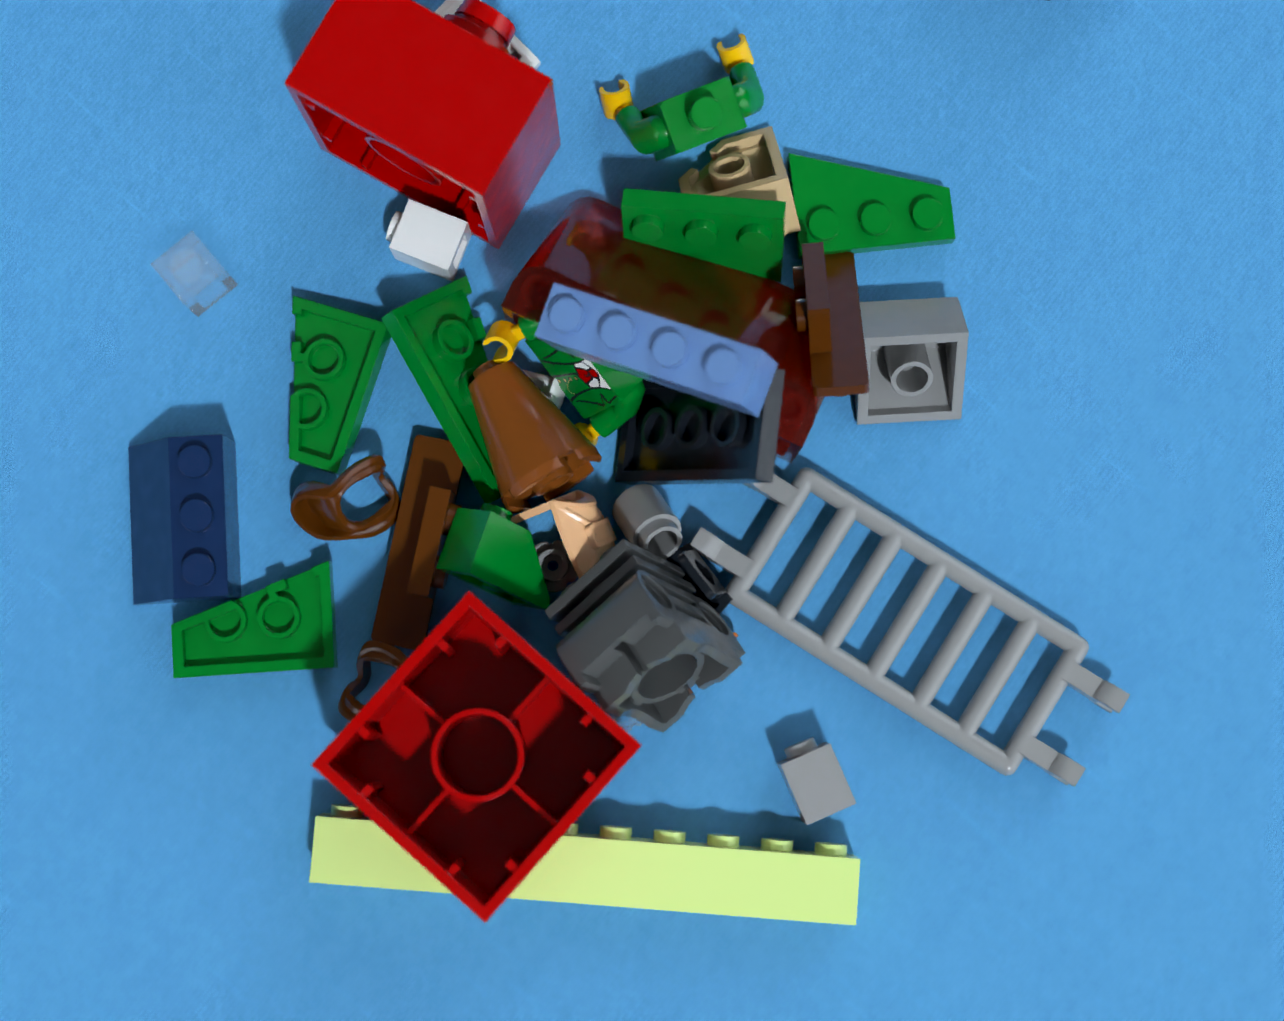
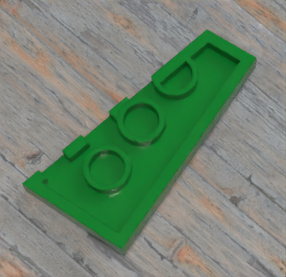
(442, 351)

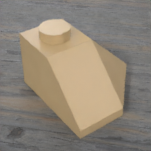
(745, 168)

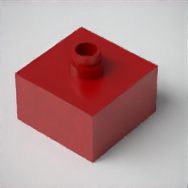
(430, 106)
(476, 756)

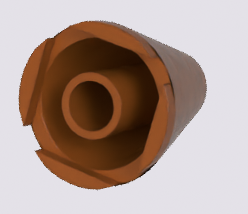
(527, 437)

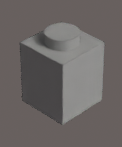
(815, 780)

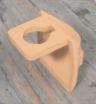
(580, 526)

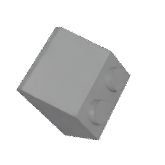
(913, 360)

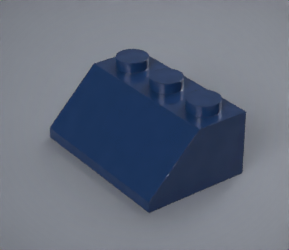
(184, 520)

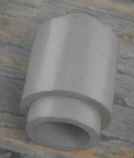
(648, 520)

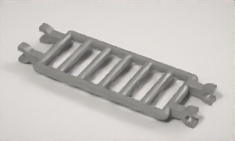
(872, 675)

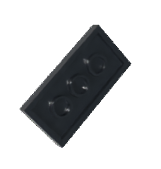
(698, 441)

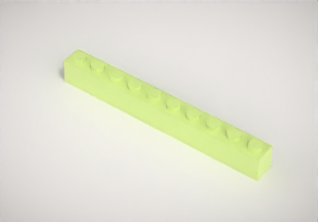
(622, 871)

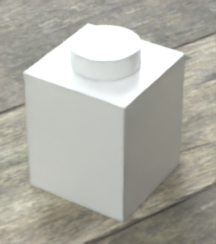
(428, 239)

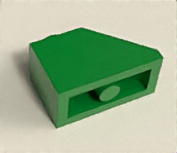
(494, 556)

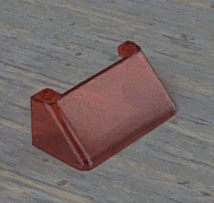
(592, 256)

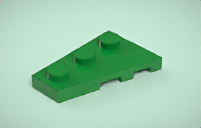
(866, 209)
(710, 228)
(334, 379)
(267, 631)

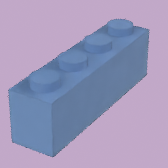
(657, 349)

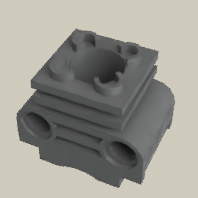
(641, 636)

